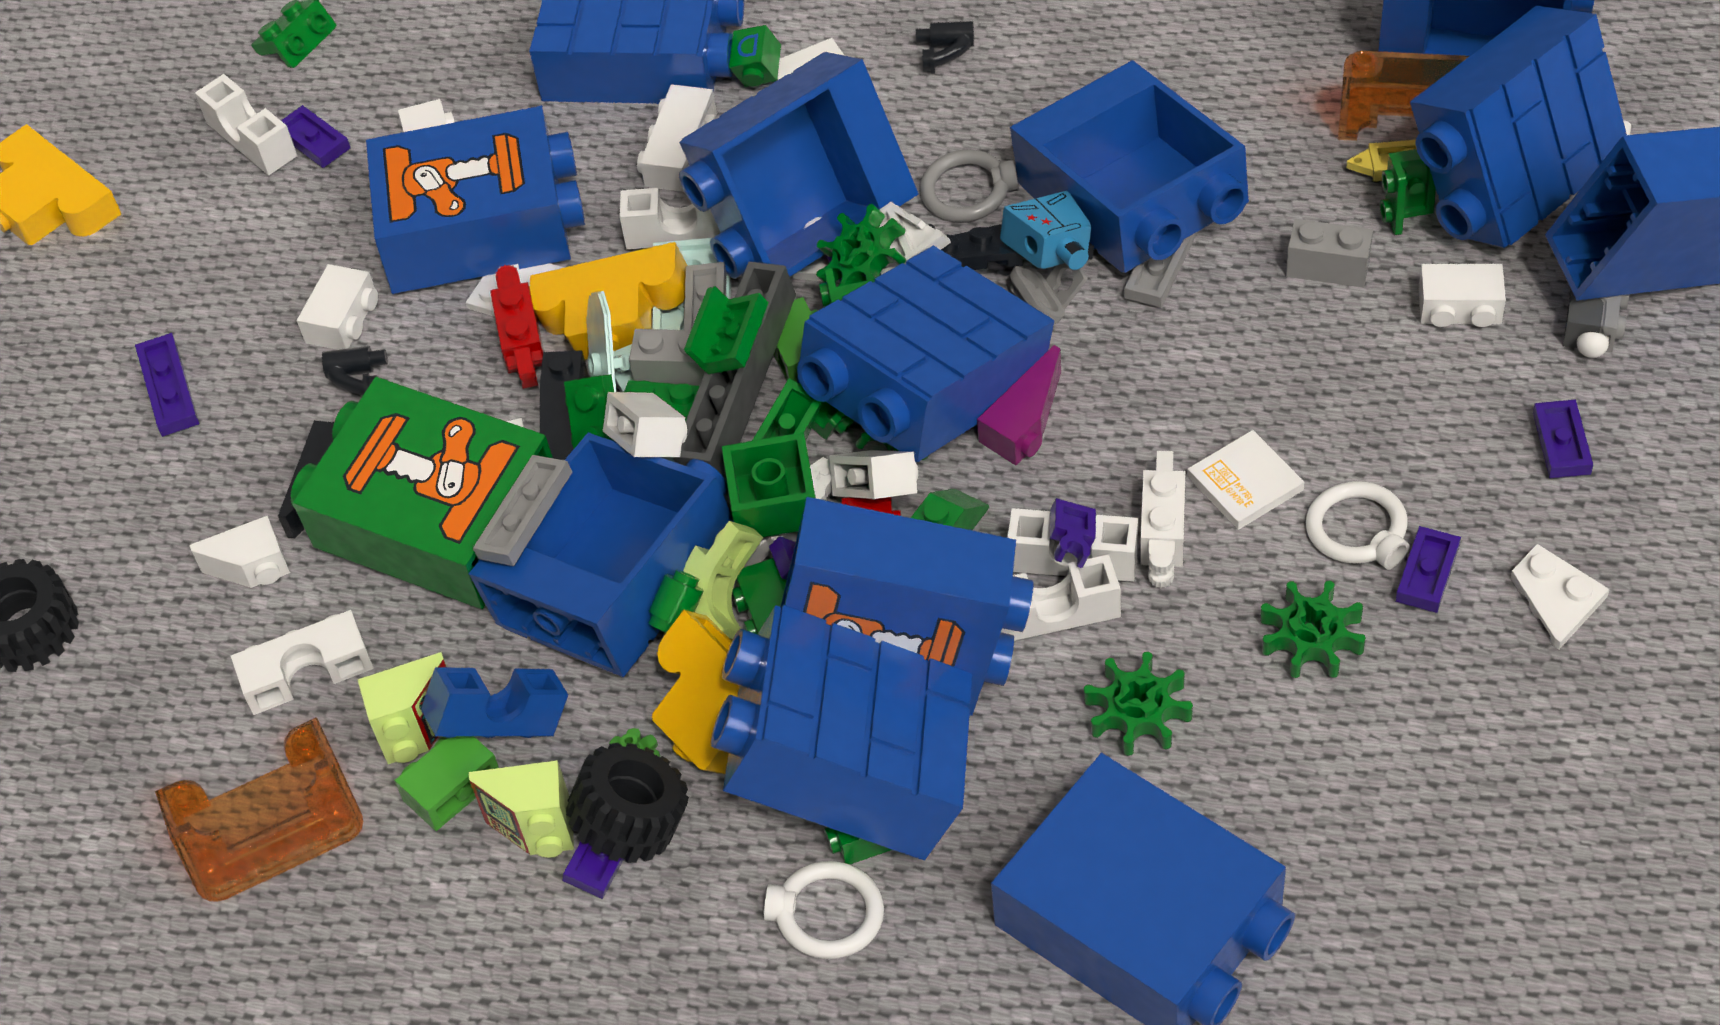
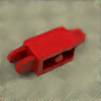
(517, 325)

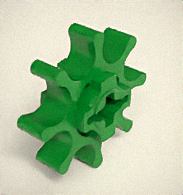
(862, 248)
(1304, 639)
(1138, 703)

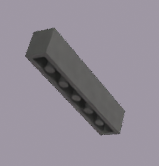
(728, 397)

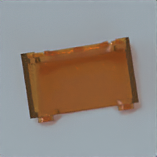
(1385, 85)
(265, 822)

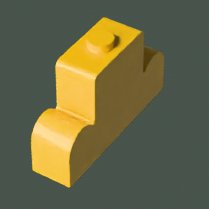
(48, 189)
(631, 285)
(688, 712)

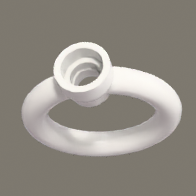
(1386, 546)
(781, 904)

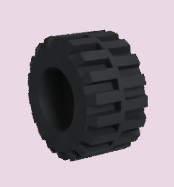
(44, 625)
(627, 802)

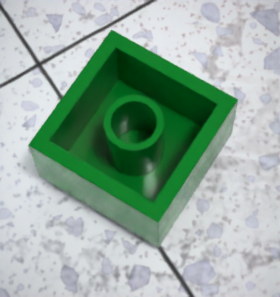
(769, 482)

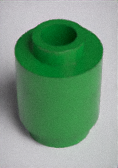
(673, 596)

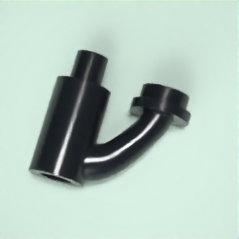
(952, 36)
(352, 361)

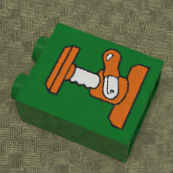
(412, 486)

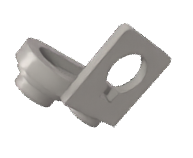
(1043, 293)

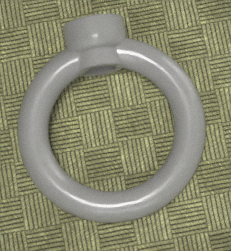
(1003, 177)

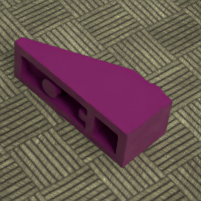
(1020, 415)

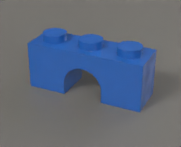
(462, 705)

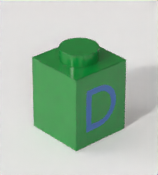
(755, 55)

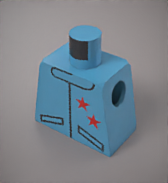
(1048, 231)

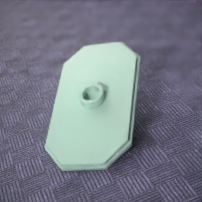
(600, 339)

